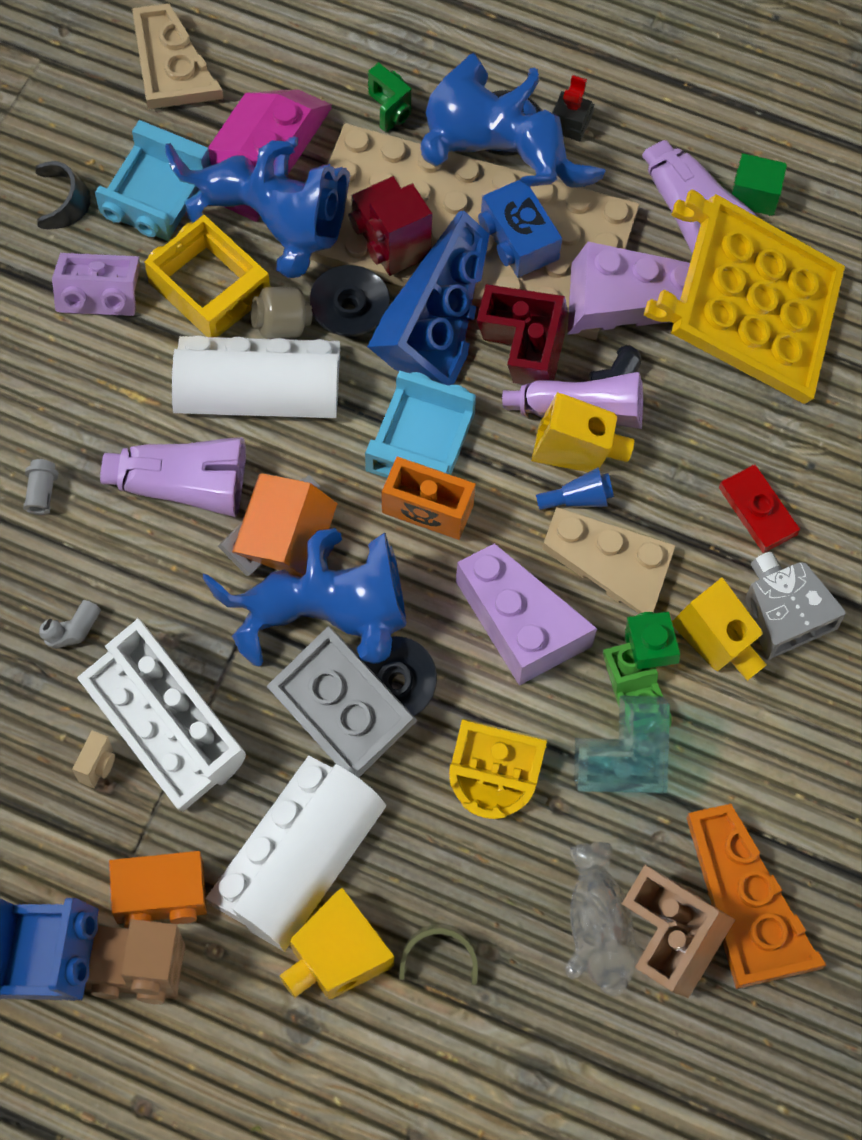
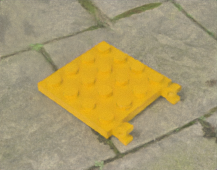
(753, 297)

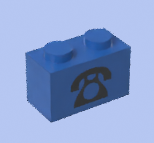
(520, 228)

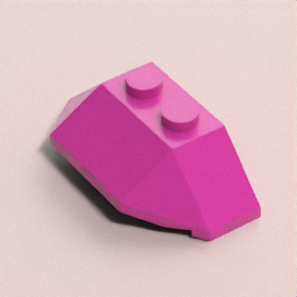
(266, 118)

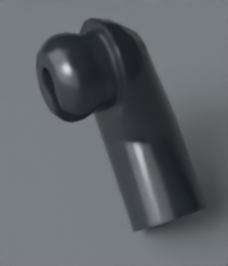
(626, 362)

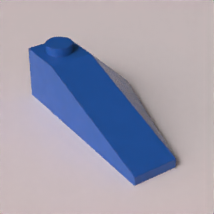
(431, 313)

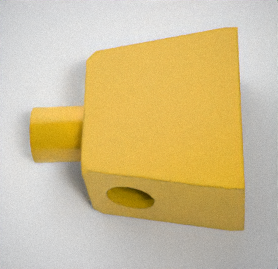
(579, 436)
(721, 630)
(336, 950)

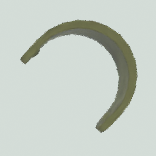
(440, 929)

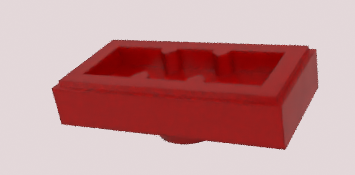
(759, 508)

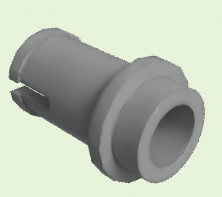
(39, 488)

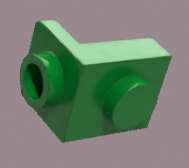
(393, 95)
(652, 639)

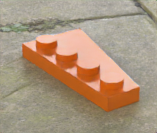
(766, 935)

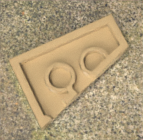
(169, 61)
(614, 558)

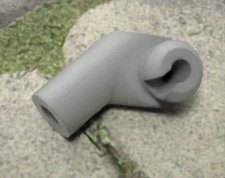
(71, 632)

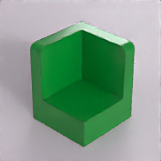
(759, 183)

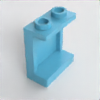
(145, 187)
(422, 425)

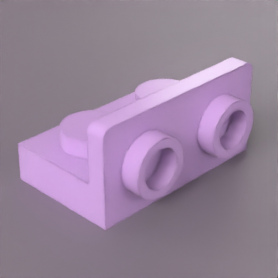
(95, 284)

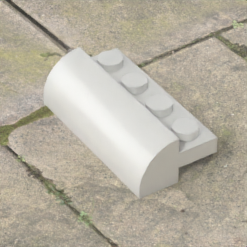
(256, 377)
(162, 716)
(297, 851)

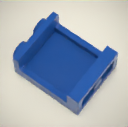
(46, 949)

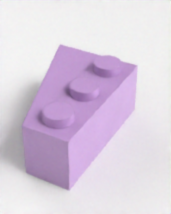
(614, 285)
(521, 614)

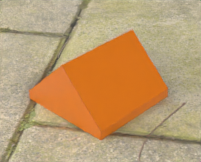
(281, 521)

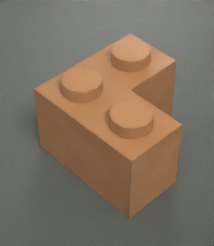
(686, 931)
(137, 961)

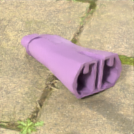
(678, 174)
(616, 394)
(193, 473)

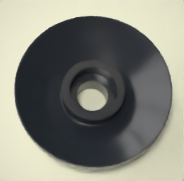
(344, 287)
(418, 668)

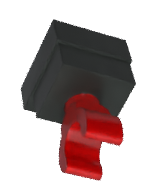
(574, 109)

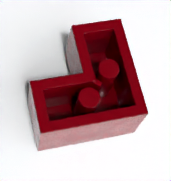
(393, 223)
(531, 324)

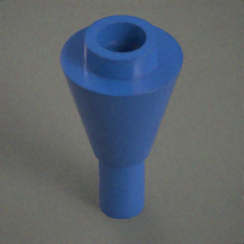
(585, 491)

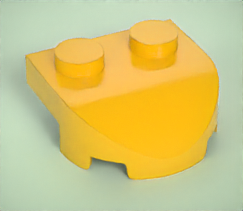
(495, 769)

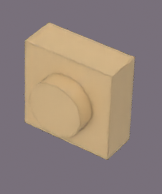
(94, 760)

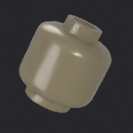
(280, 313)

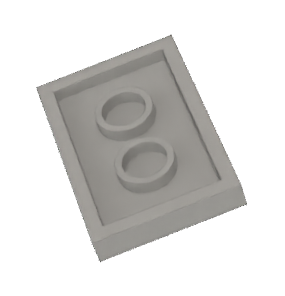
(341, 703)

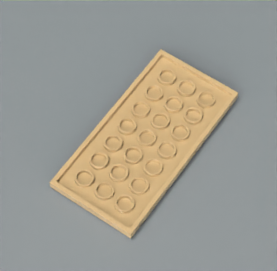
(459, 186)

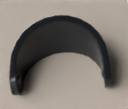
(76, 203)

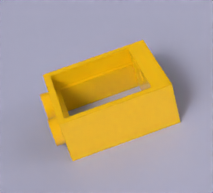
(227, 306)

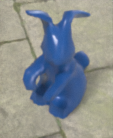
(473, 119)
(296, 212)
(355, 600)

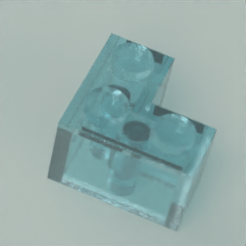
(634, 760)

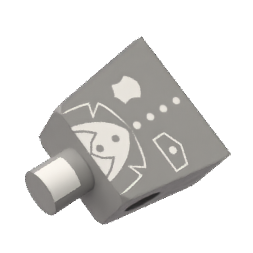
(790, 605)

